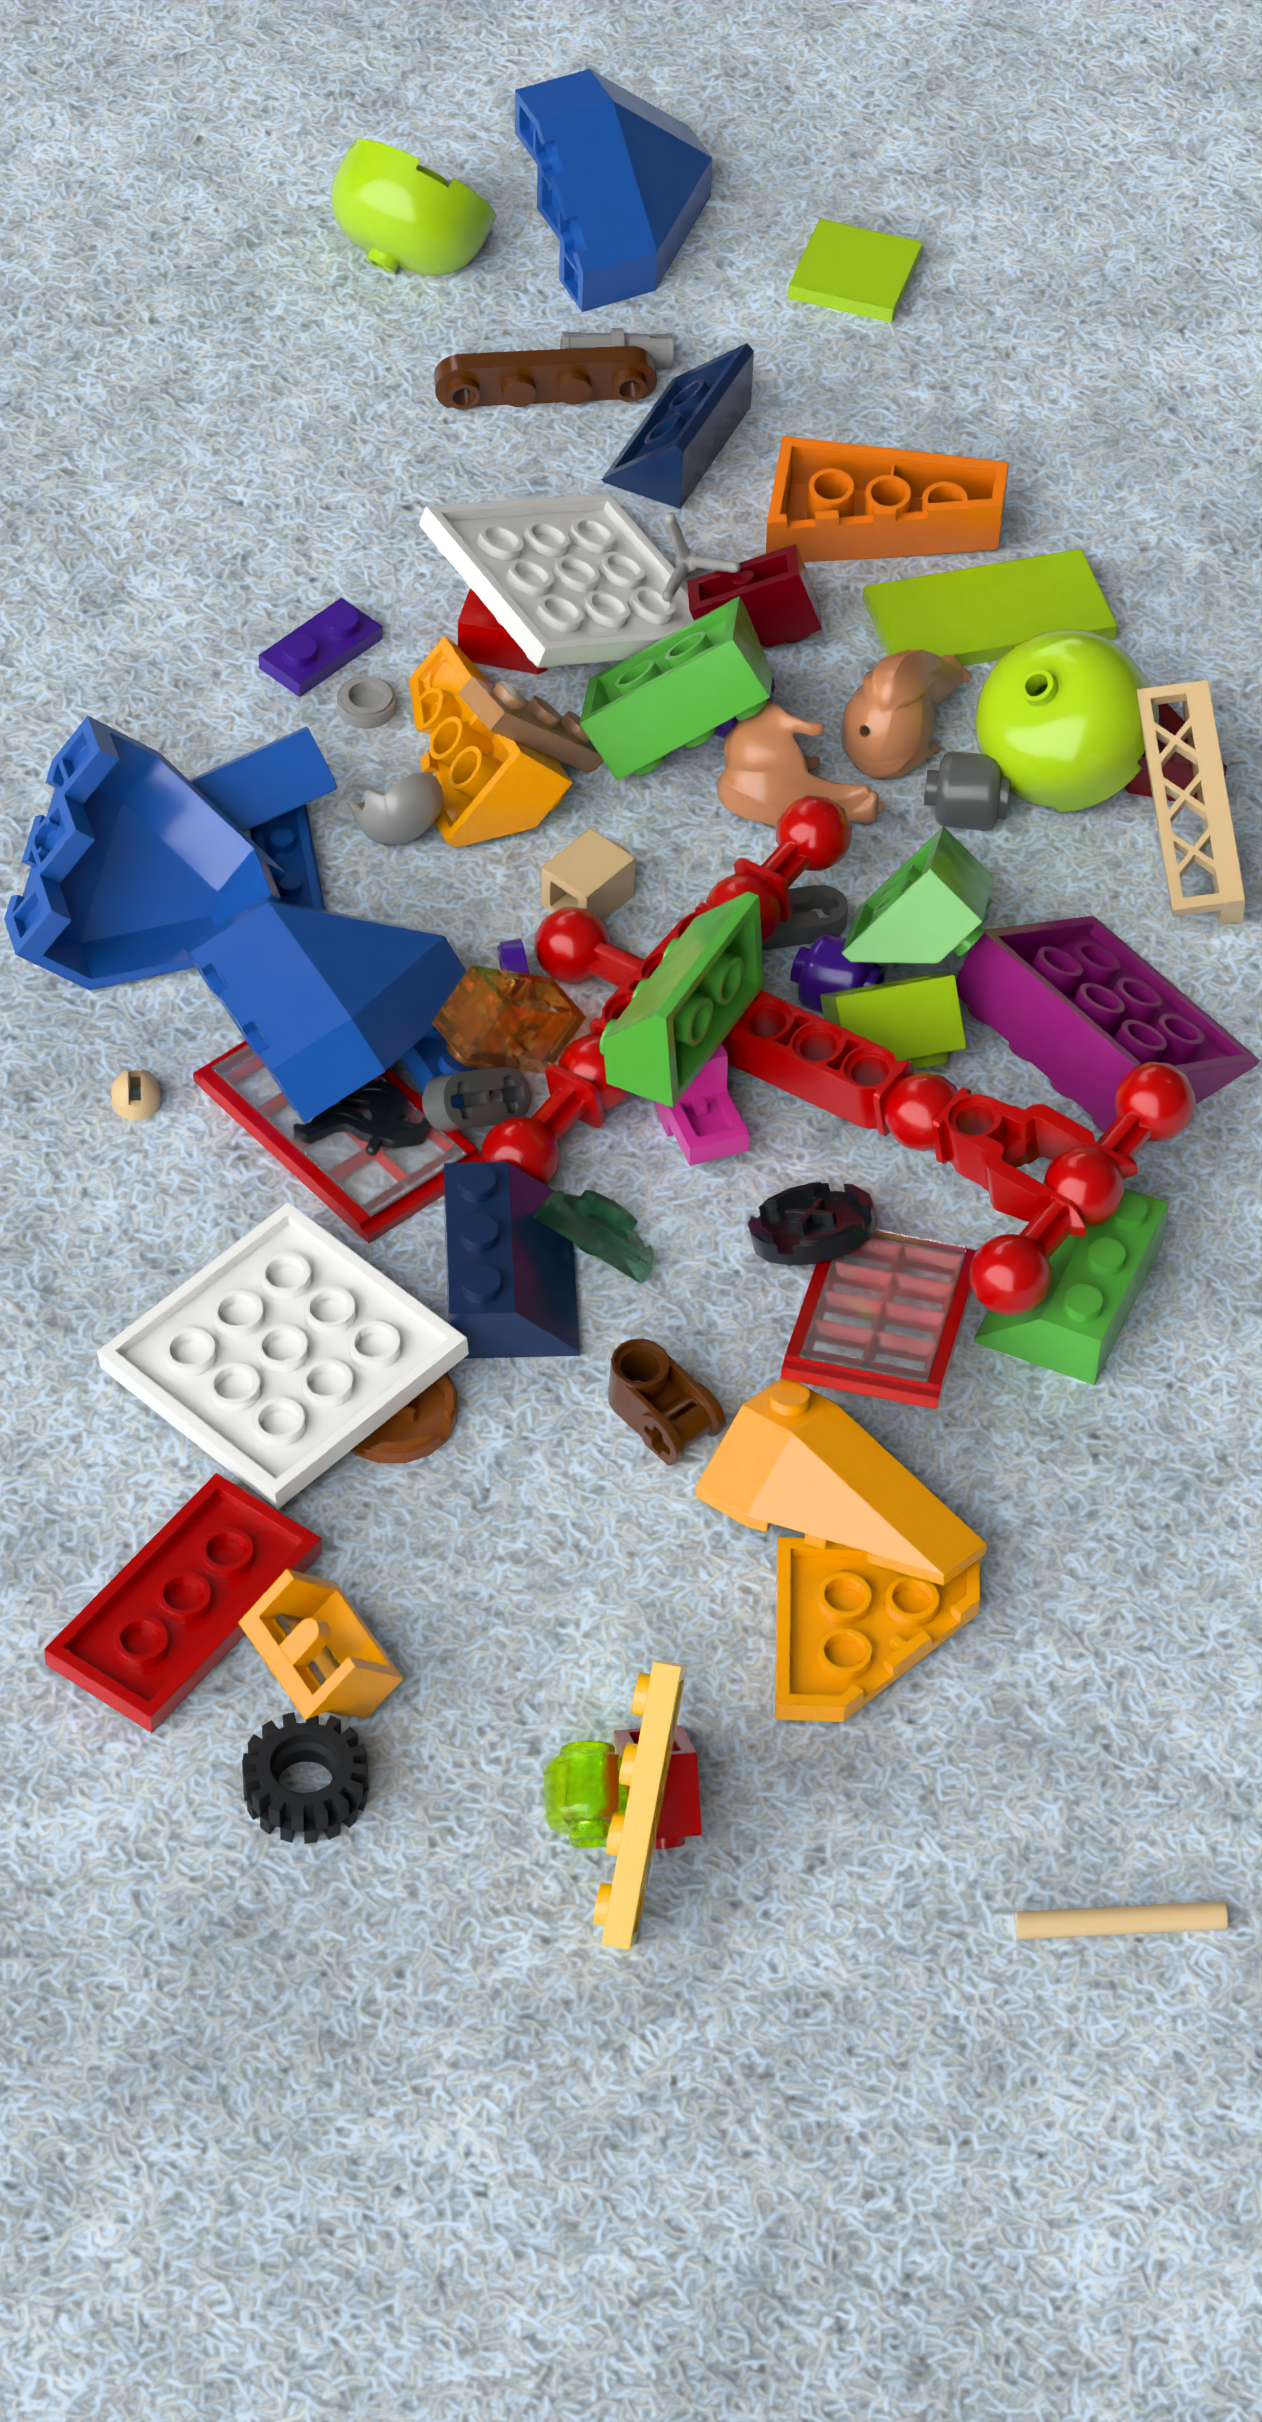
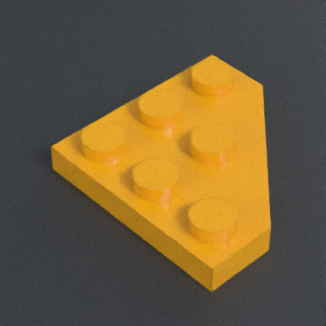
(854, 1627)

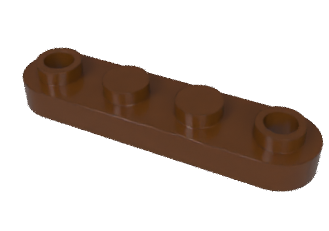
(545, 377)

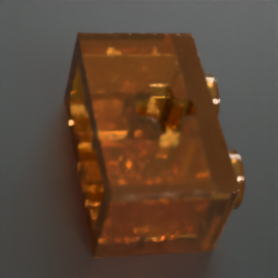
(507, 1020)

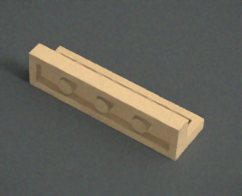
(1211, 806)

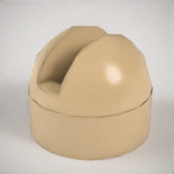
(150, 1094)

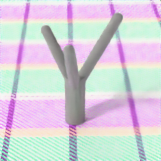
(687, 560)

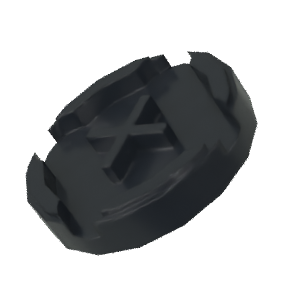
(812, 1224)

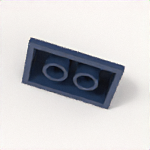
(504, 1268)

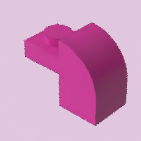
(706, 1116)

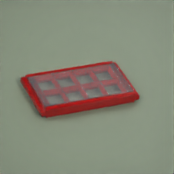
(361, 1189)
(883, 1319)

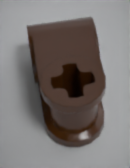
(667, 1405)

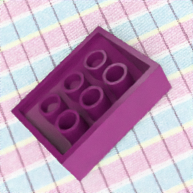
(1092, 1012)

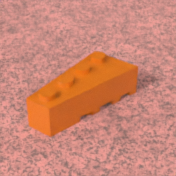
(882, 502)

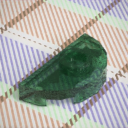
(599, 1229)

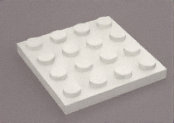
(562, 575)
(283, 1354)

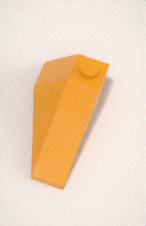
(485, 778)
(818, 1472)

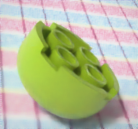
(407, 211)
(1064, 719)

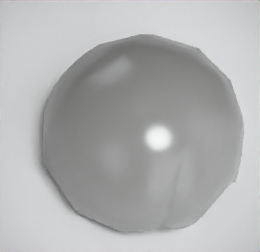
(402, 811)

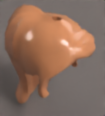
(899, 712)
(770, 772)

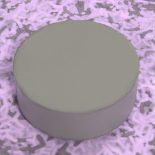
(366, 702)

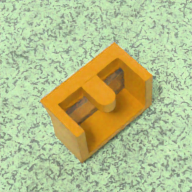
(319, 1647)

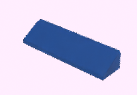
(268, 780)

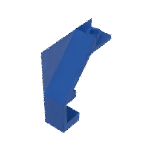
(611, 183)
(128, 865)
(325, 993)

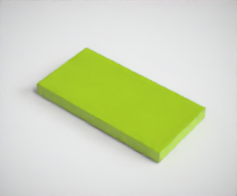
(989, 607)

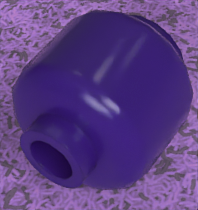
(826, 970)

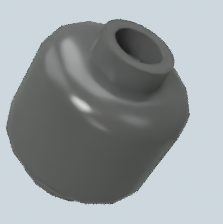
(967, 791)

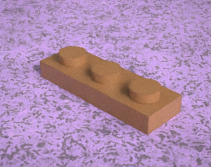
(531, 723)

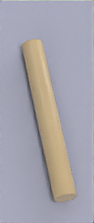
(1121, 1920)

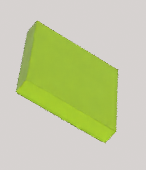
(855, 270)

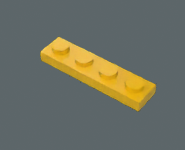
(634, 1833)

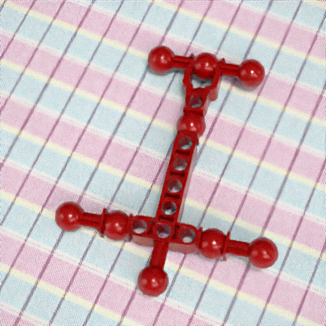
(860, 1081)

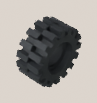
(312, 1810)

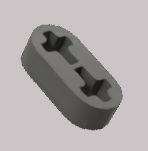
(804, 924)
(475, 1089)

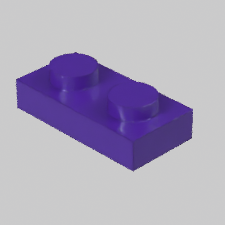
(320, 647)

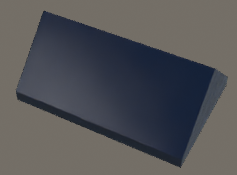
(686, 429)

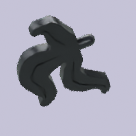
(385, 1128)

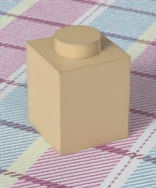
(589, 876)

